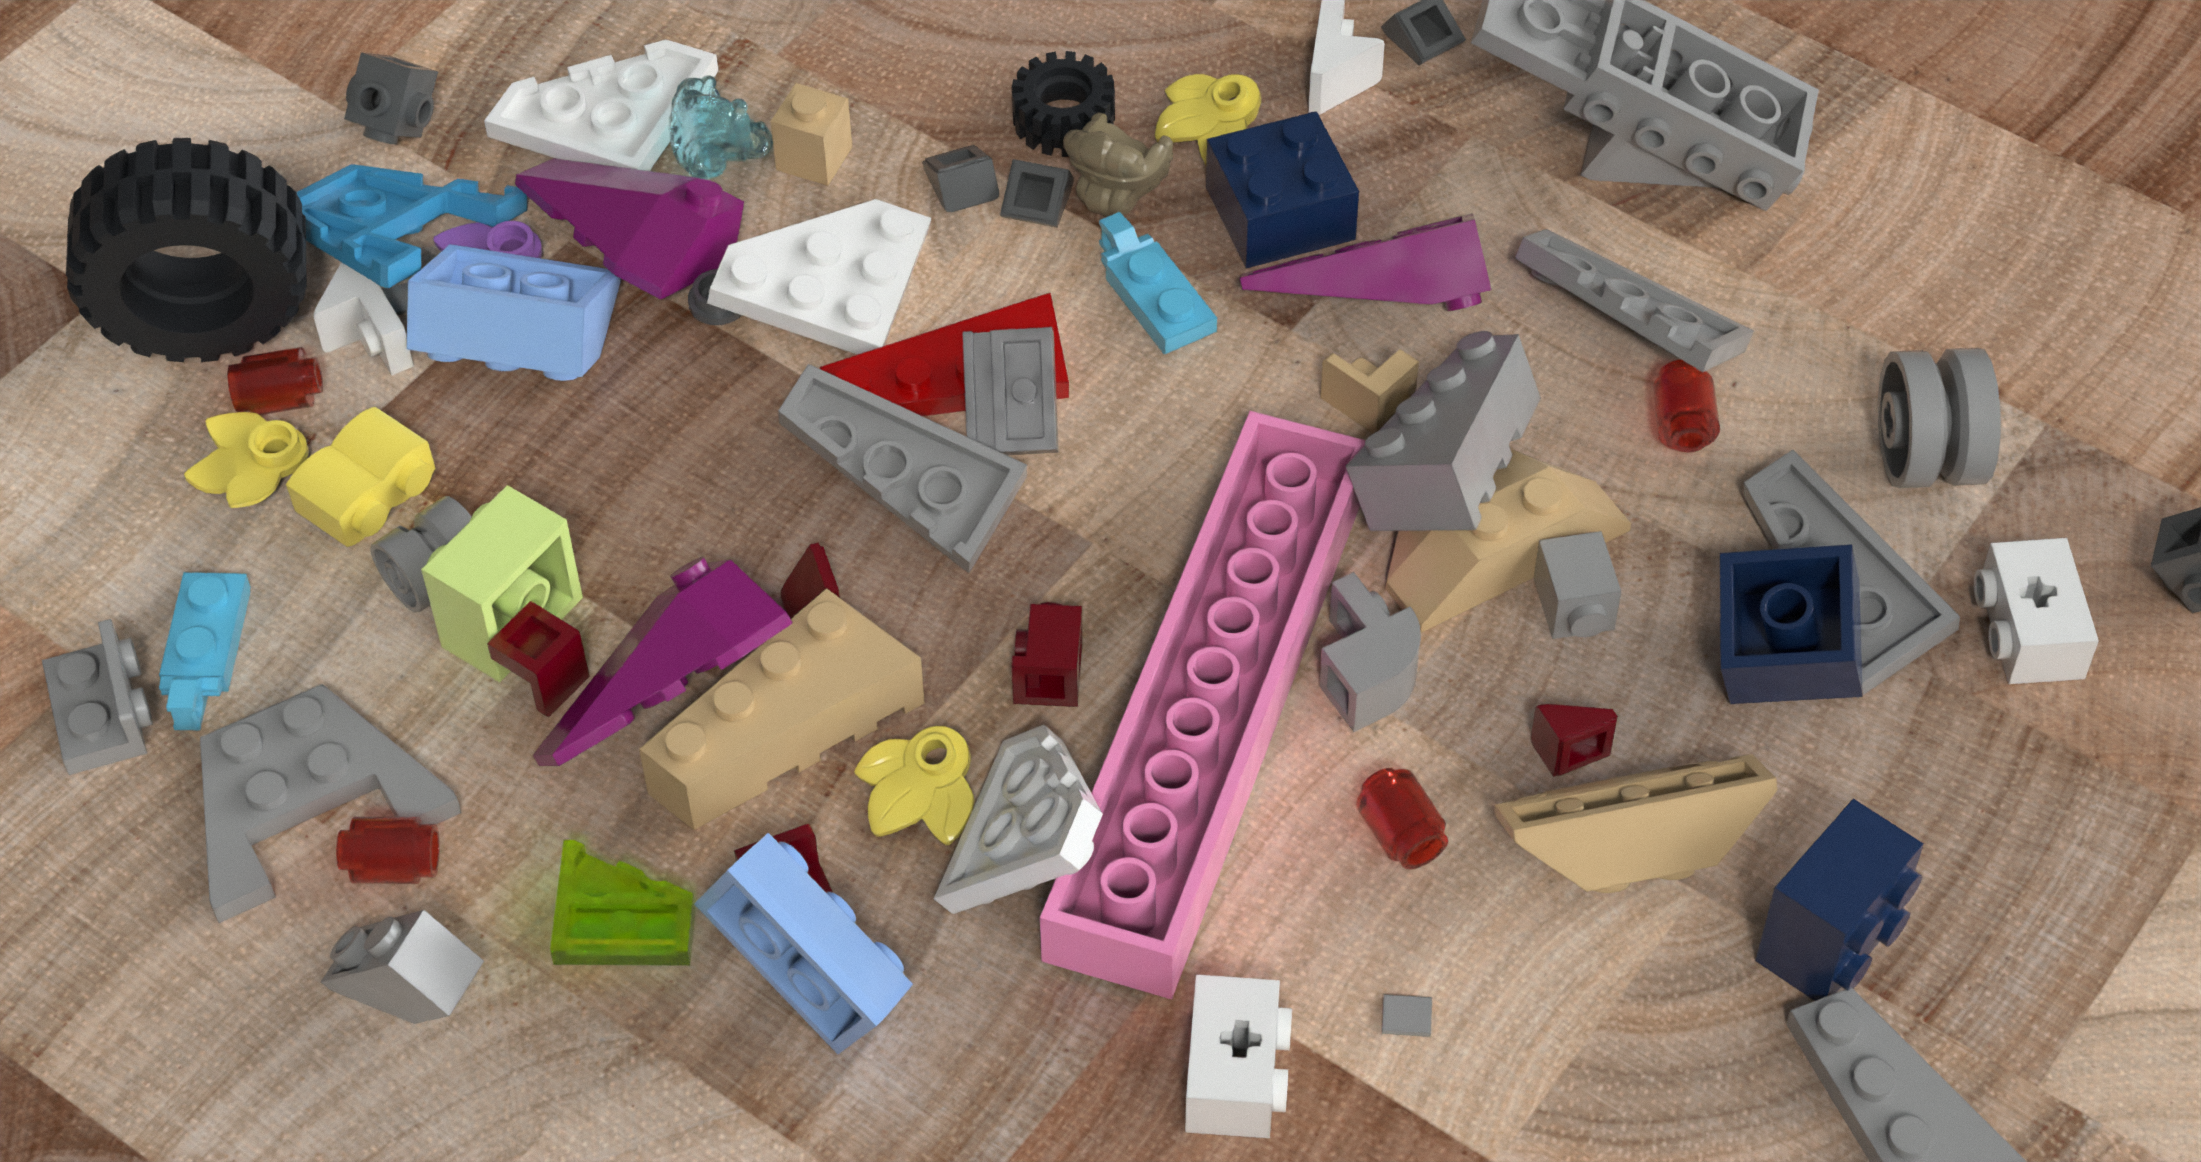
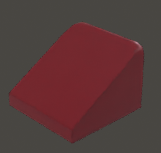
(808, 580)
(1572, 735)

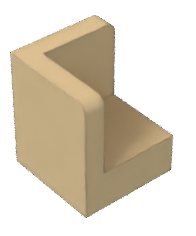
(1368, 392)

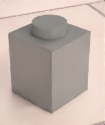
(1577, 585)

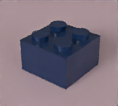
(1281, 189)
(1790, 624)
(1840, 903)

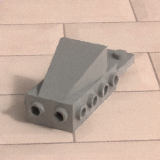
(1656, 111)

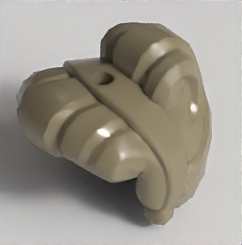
(1115, 166)

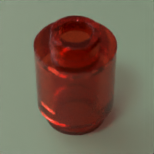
(274, 381)
(1685, 407)
(1402, 817)
(388, 850)

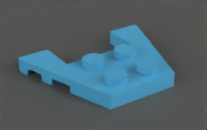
(367, 208)

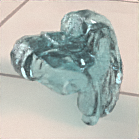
(712, 129)

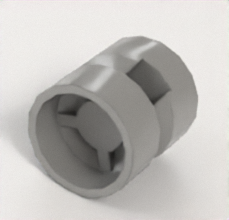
(405, 552)

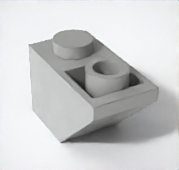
(403, 967)

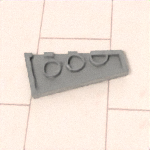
(1648, 308)
(914, 467)
(1897, 607)
(1887, 1090)

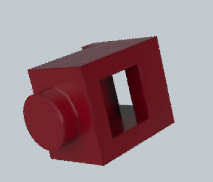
(1048, 656)

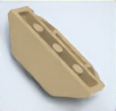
(1458, 569)
(1641, 822)

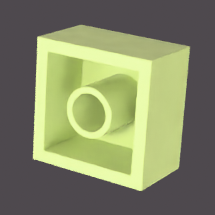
(493, 569)

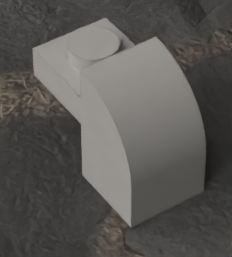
(1376, 660)

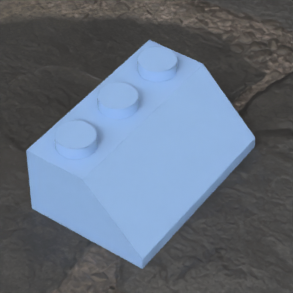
(510, 311)
(805, 943)

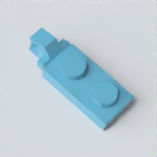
(1153, 286)
(202, 643)

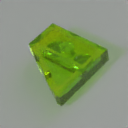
(618, 915)

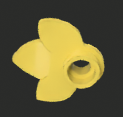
(1202, 108)
(248, 458)
(915, 790)

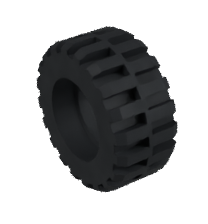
(192, 199)

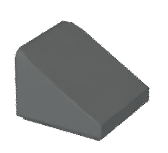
(1424, 30)
(962, 178)
(1036, 193)

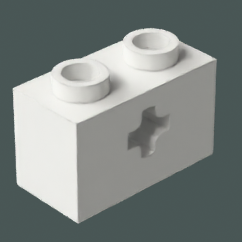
(2036, 611)
(1234, 1092)

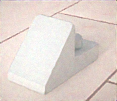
(1341, 62)
(359, 310)

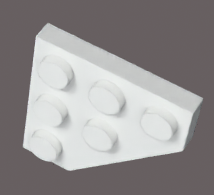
(602, 108)
(826, 276)
(1025, 826)

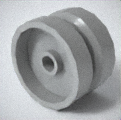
(1939, 417)

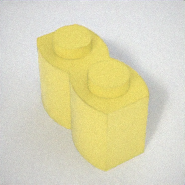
(361, 476)

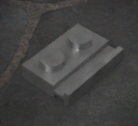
(1011, 390)

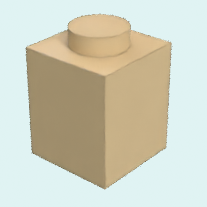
(811, 134)

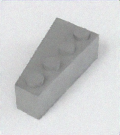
(1447, 439)

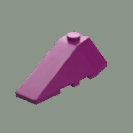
(648, 224)
(1416, 266)
(696, 624)

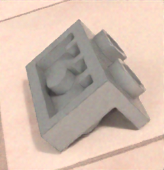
(94, 702)

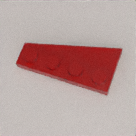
(928, 369)

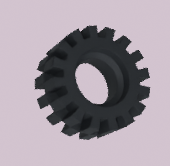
(1059, 81)

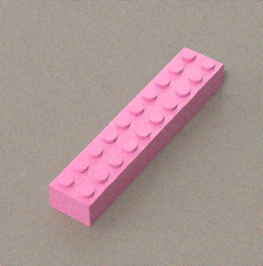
(1206, 707)

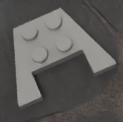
(289, 769)

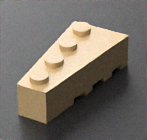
(781, 709)

